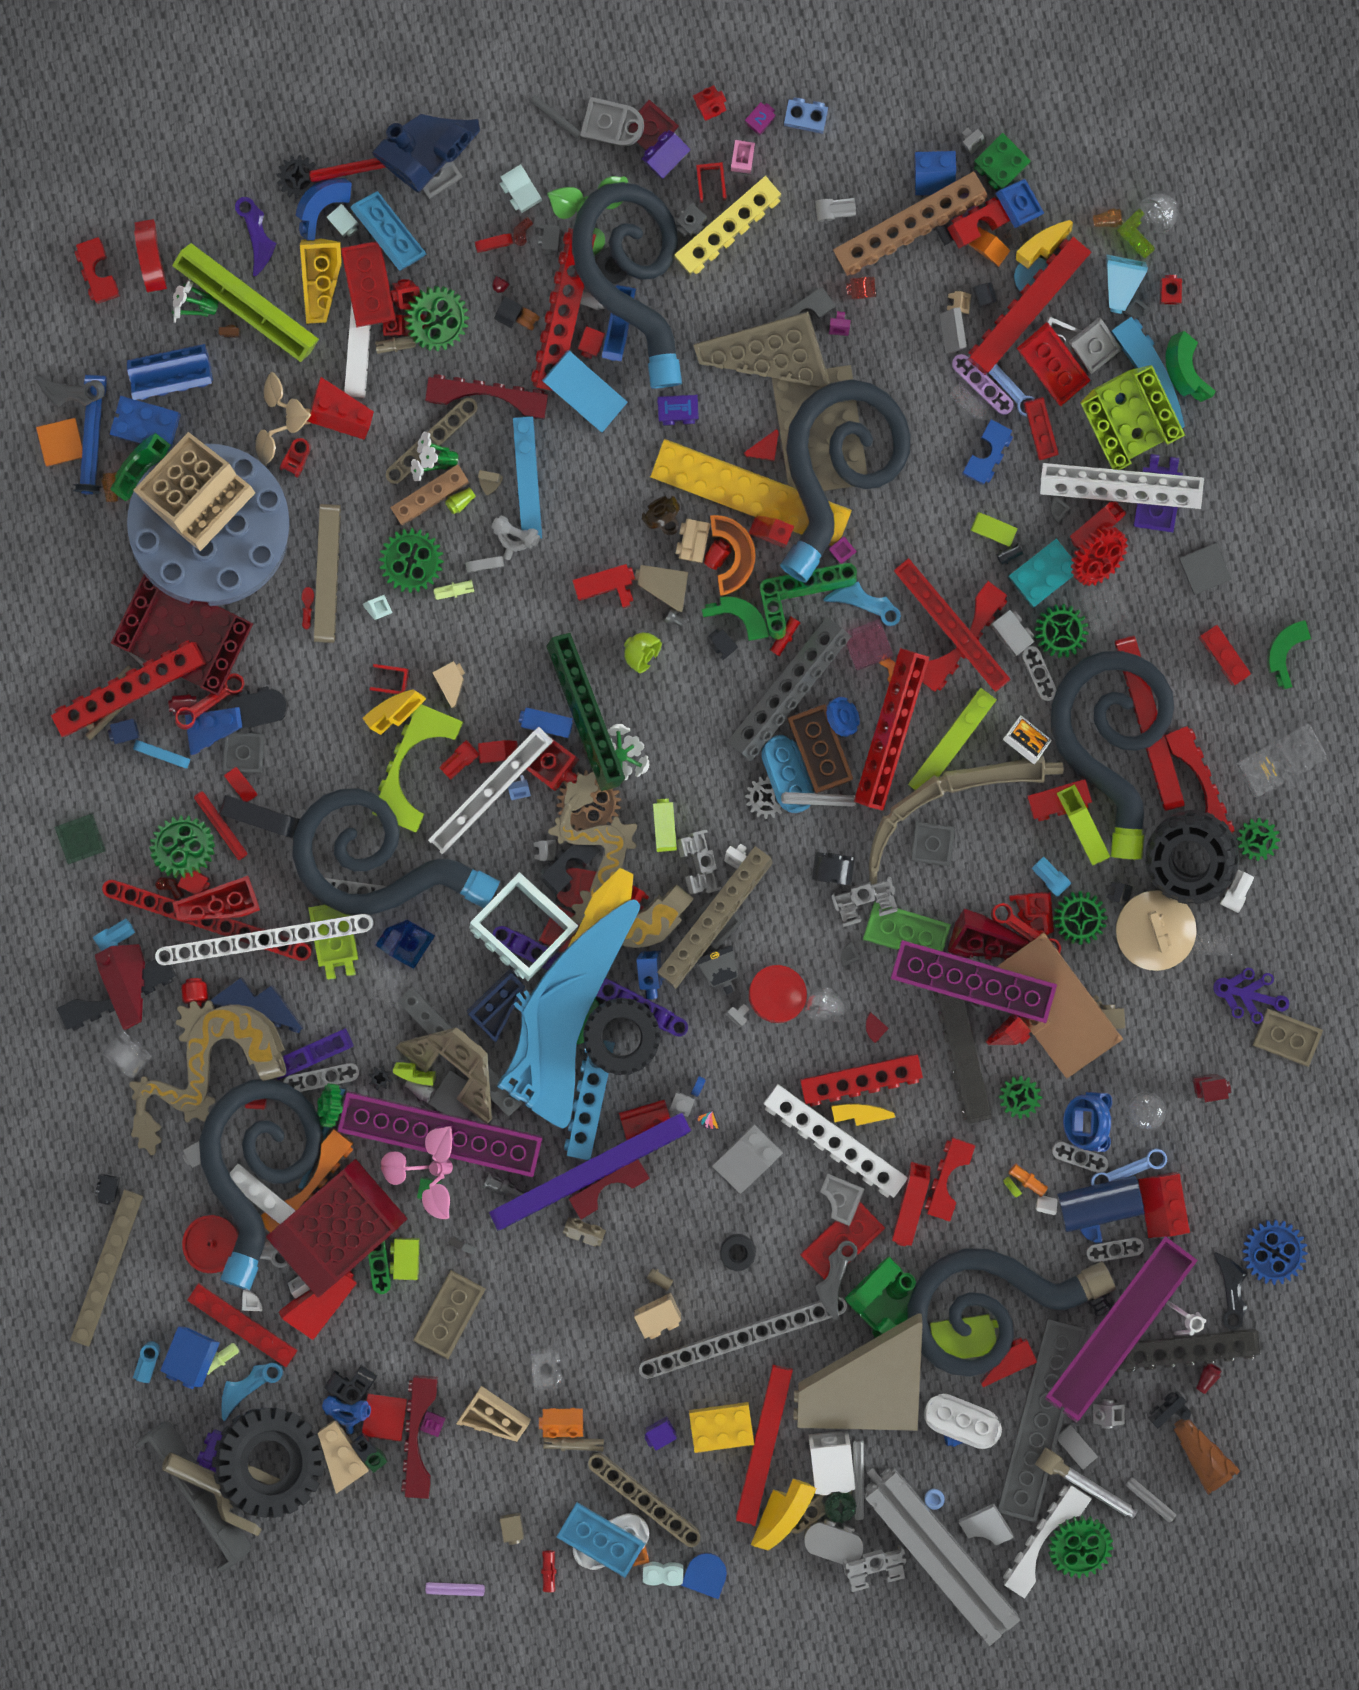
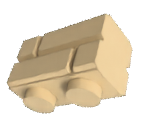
(693, 541)

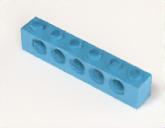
(584, 1149)

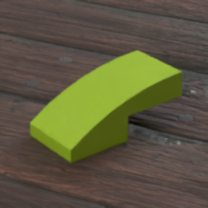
(994, 529)
(408, 1072)

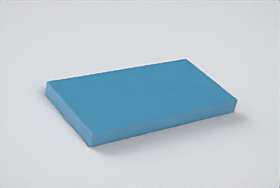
(388, 230)
(584, 391)
(601, 1539)

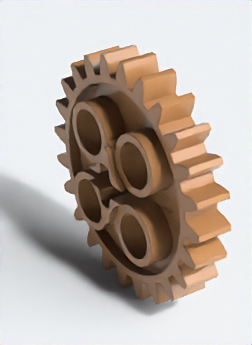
(581, 819)

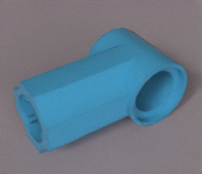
(1054, 879)
(114, 935)
(146, 1363)

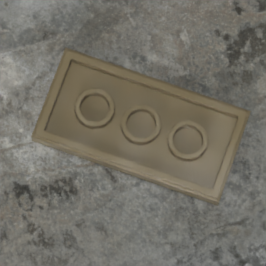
(449, 1314)

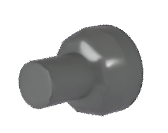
(670, 616)

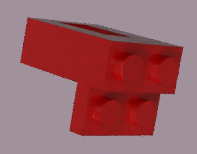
(606, 581)

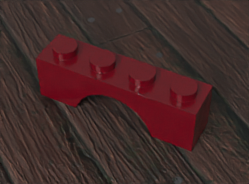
(1211, 1087)
(586, 1200)

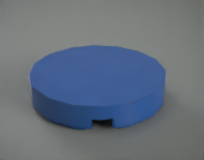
(842, 716)

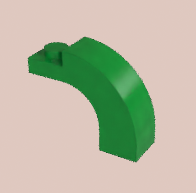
(1181, 369)
(137, 464)
(750, 616)
(1280, 647)

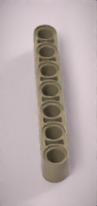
(327, 573)
(649, 1508)

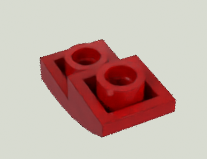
(397, 327)

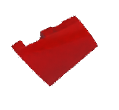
(1035, 910)

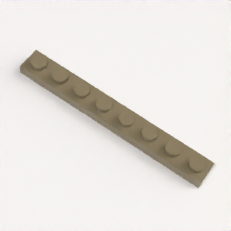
(106, 1267)

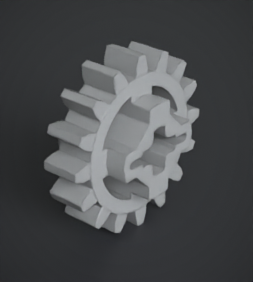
(756, 806)

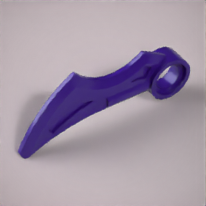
(261, 244)

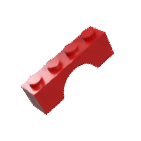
(957, 1154)

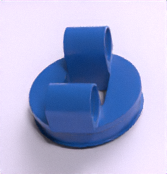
(1099, 1106)

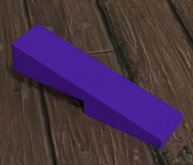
(316, 1052)

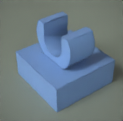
(519, 789)

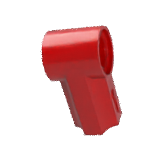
(462, 757)

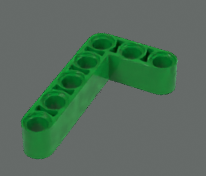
(801, 589)

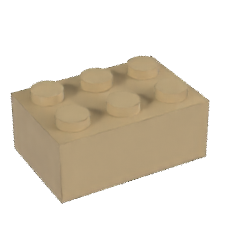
(658, 1316)

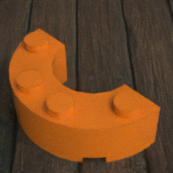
(744, 553)

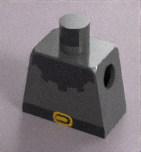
(720, 968)

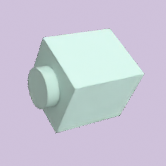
(343, 221)

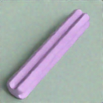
(455, 1589)

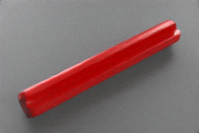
(345, 169)
(220, 825)

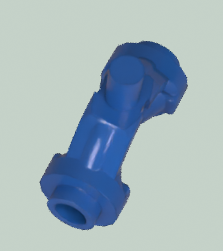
(334, 1408)

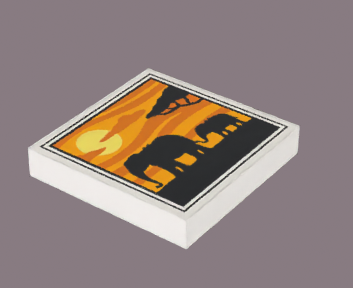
(1027, 739)

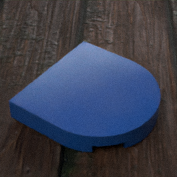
(705, 1575)

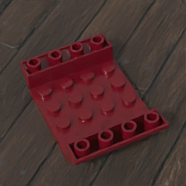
(162, 623)
(336, 1228)

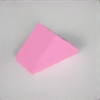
(742, 156)

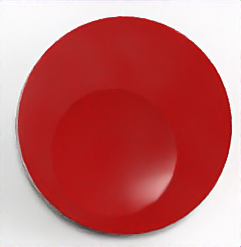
(777, 994)
(209, 1243)

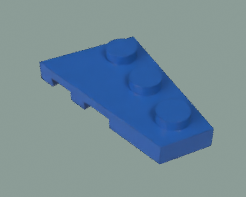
(212, 727)

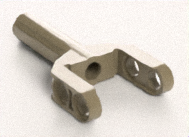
(205, 1479)

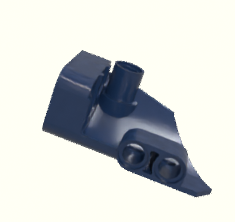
(423, 147)

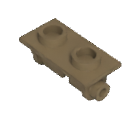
(575, 1228)

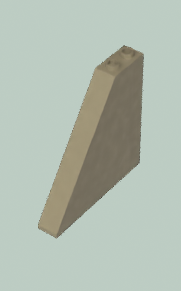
(868, 1387)

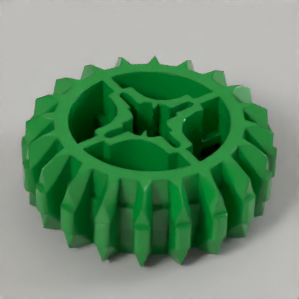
(1053, 624)
(1080, 908)

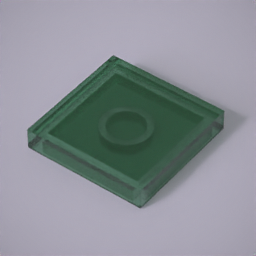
(80, 839)

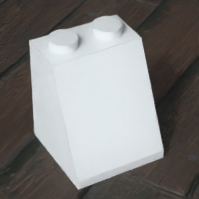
(831, 1462)

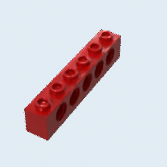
(810, 1084)

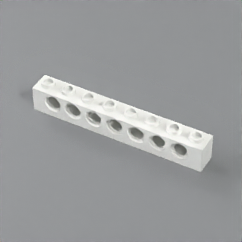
(1122, 486)
(780, 1095)

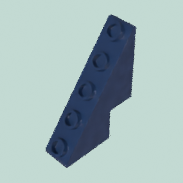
(267, 1002)

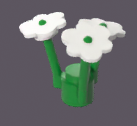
(207, 304)
(429, 457)

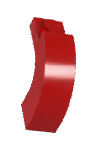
(149, 255)

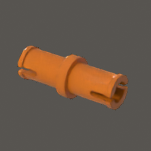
(1028, 1180)

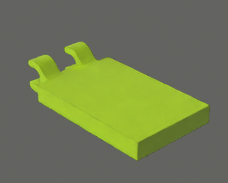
(336, 950)
(975, 1345)

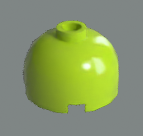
(640, 650)

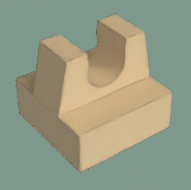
(961, 300)

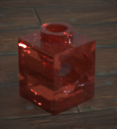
(861, 288)

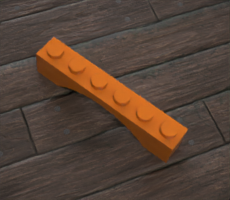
(332, 1150)

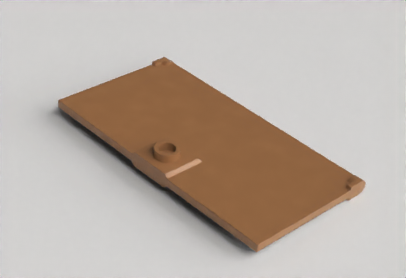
(1076, 1024)

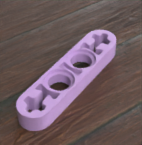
(979, 387)

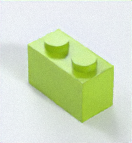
(405, 1258)

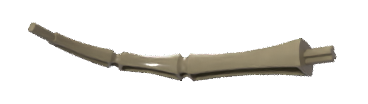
(955, 781)

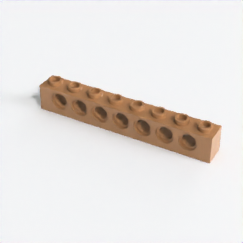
(915, 213)

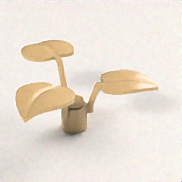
(296, 418)

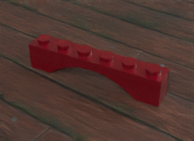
(445, 391)
(417, 1477)

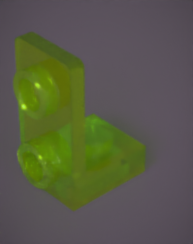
(1134, 237)

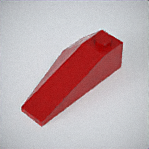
(224, 901)

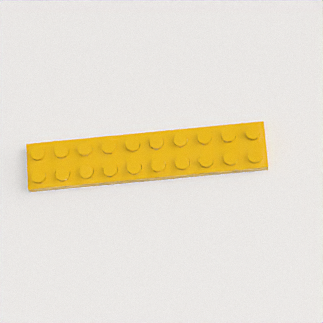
(737, 487)

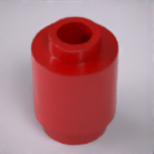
(717, 554)

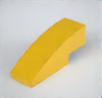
(1043, 243)
(393, 711)
(860, 1112)

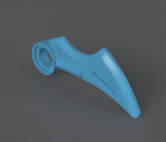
(856, 596)
(236, 1391)

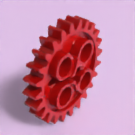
(1099, 555)

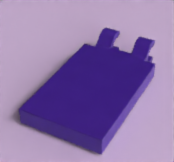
(1157, 516)

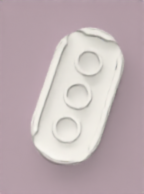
(962, 1421)
(631, 1523)

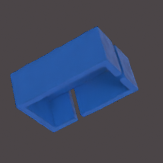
(140, 420)

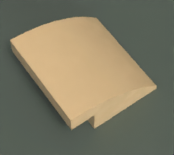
(194, 491)

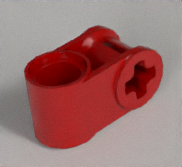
(295, 458)

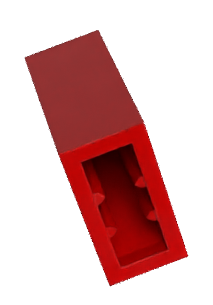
(1107, 516)

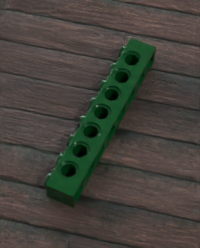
(585, 712)

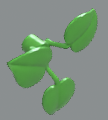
(569, 200)

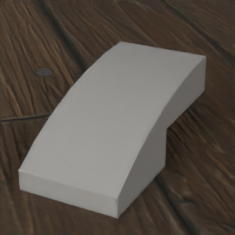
(1076, 1447)

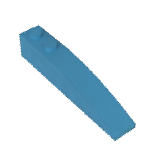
(1141, 353)
(527, 473)

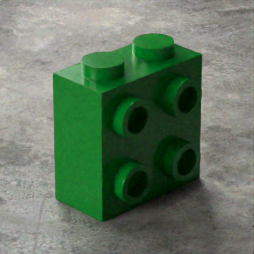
(1001, 162)

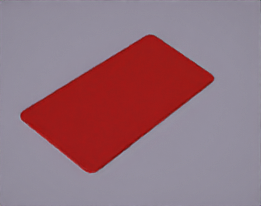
(240, 784)

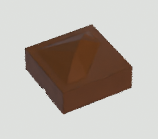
(229, 331)

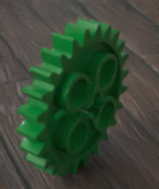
(428, 302)
(393, 555)
(191, 859)
(1080, 1547)

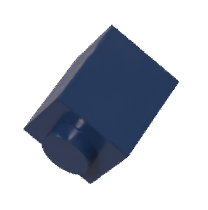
(123, 731)

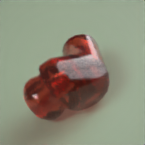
(519, 231)
(169, 884)

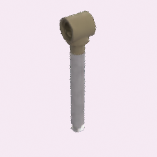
(1053, 1464)

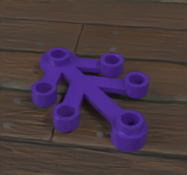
(1247, 994)

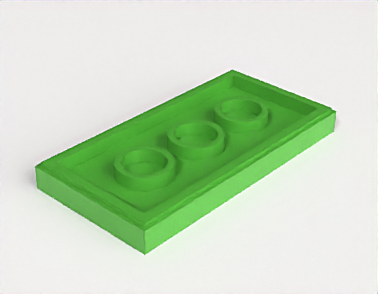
(906, 926)

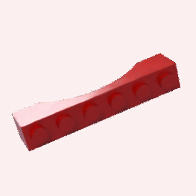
(986, 603)
(1182, 746)

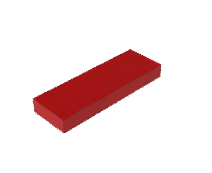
(1041, 428)

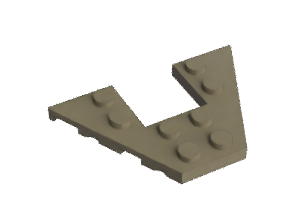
(465, 1056)

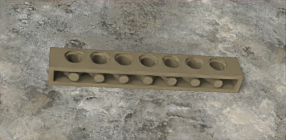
(715, 917)

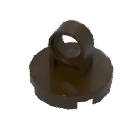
(662, 512)

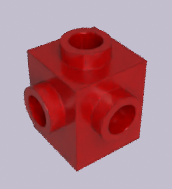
(710, 102)
(404, 286)

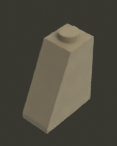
(663, 584)

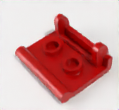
(643, 1118)

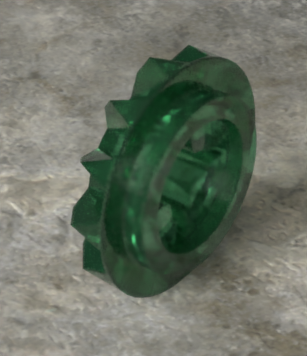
(833, 1502)

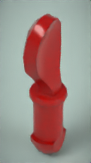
(307, 597)

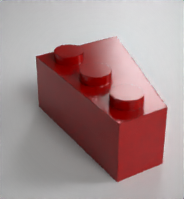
(339, 411)

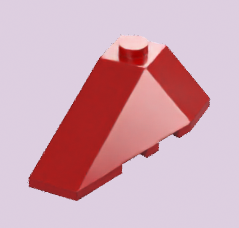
(1010, 1032)

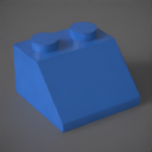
(934, 171)

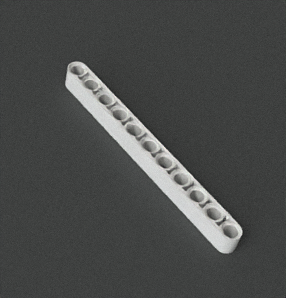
(234, 940)

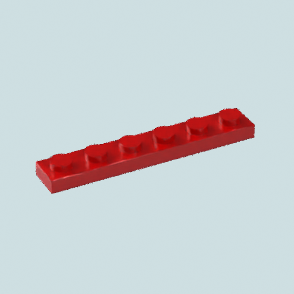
(242, 1325)

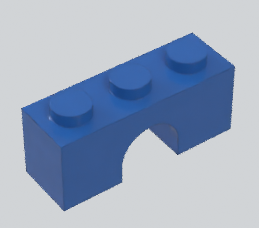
(997, 437)

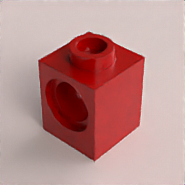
(1165, 298)
(591, 343)
(195, 884)

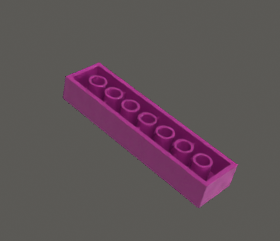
(973, 981)

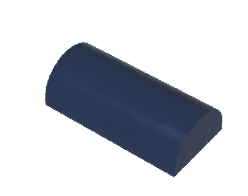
(1100, 1204)

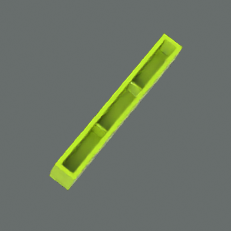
(245, 302)

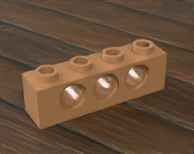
(430, 495)

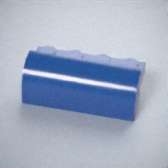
(169, 372)

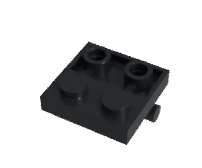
(1174, 1404)

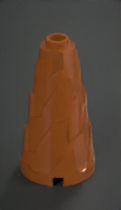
(1205, 1457)

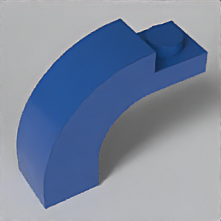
(316, 199)

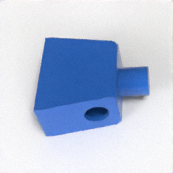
(648, 965)

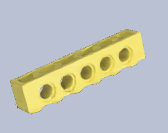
(762, 188)

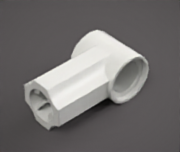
(1236, 893)

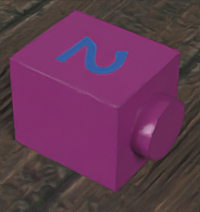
(760, 118)

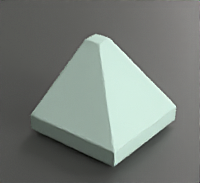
(378, 607)

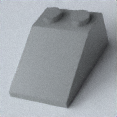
(747, 1158)

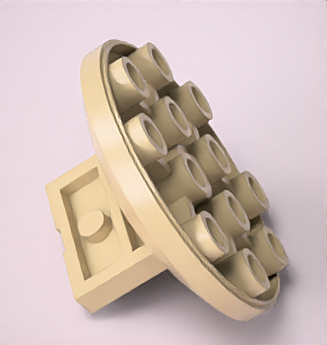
(1155, 931)

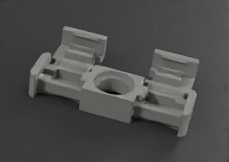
(697, 846)
(847, 900)
(859, 1567)

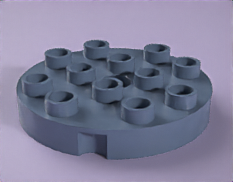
(237, 557)

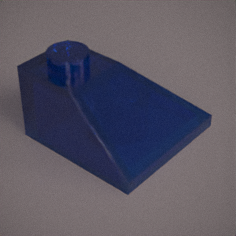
(405, 942)

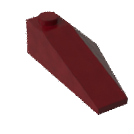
(983, 937)
(122, 977)

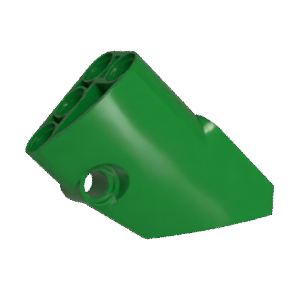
(882, 1298)

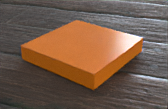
(60, 442)

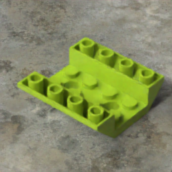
(1143, 408)

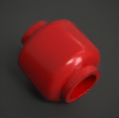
(194, 990)

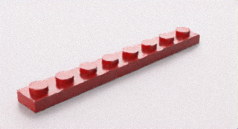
(952, 625)

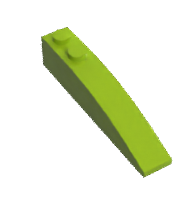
(954, 738)

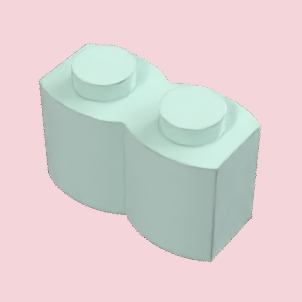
(520, 188)
(657, 1573)

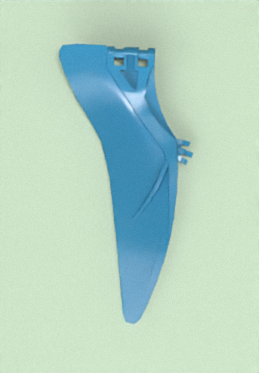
(556, 1015)

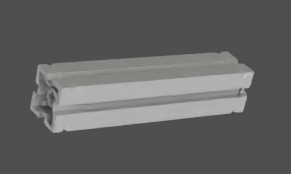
(940, 1554)

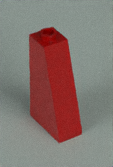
(771, 530)
(911, 1204)
(312, 1313)

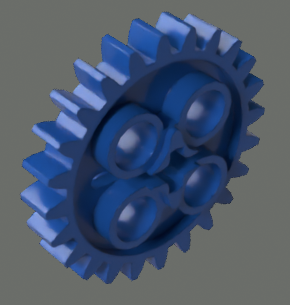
(1283, 1236)

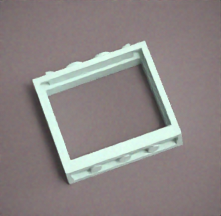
(542, 902)

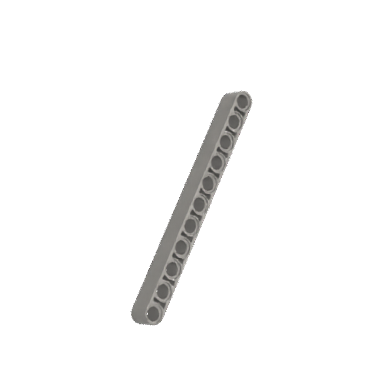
(735, 1344)

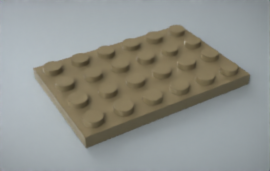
(788, 400)

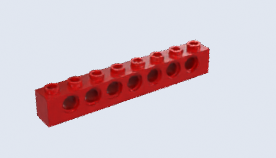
(552, 317)
(193, 660)
(891, 729)

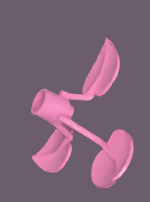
(439, 1144)

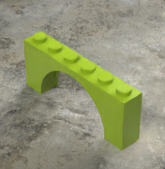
(424, 724)

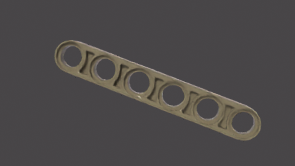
(442, 424)

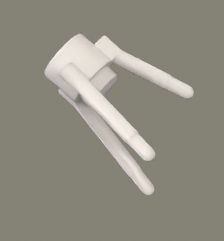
(1193, 1322)

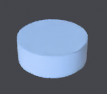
(934, 1499)

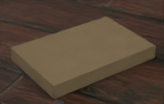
(1287, 1037)

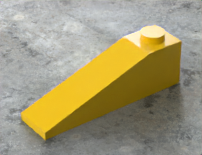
(320, 272)

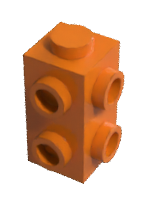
(562, 1422)

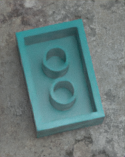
(1043, 573)

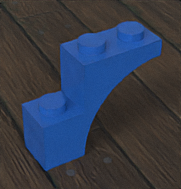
(617, 332)

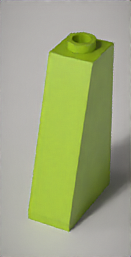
(1083, 825)

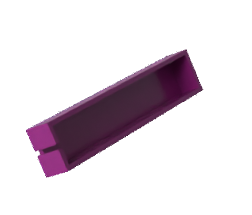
(1121, 1329)

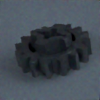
(285, 175)

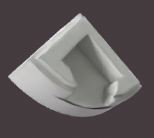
(250, 1302)

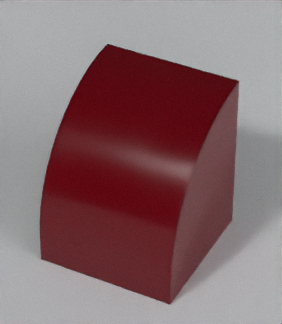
(874, 1027)

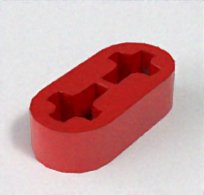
(494, 243)

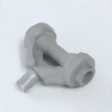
(528, 537)

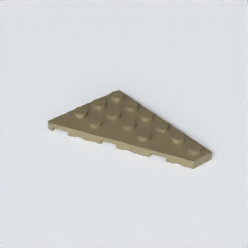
(775, 349)

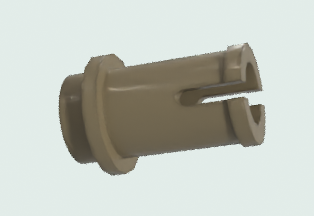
(659, 1279)

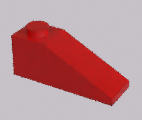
(1017, 1358)

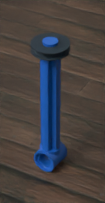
(91, 442)

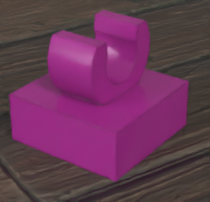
(839, 325)
(842, 550)
(432, 1423)

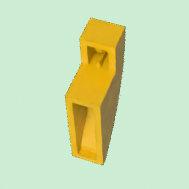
(782, 1514)

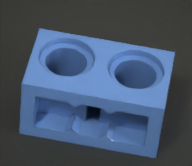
(805, 122)

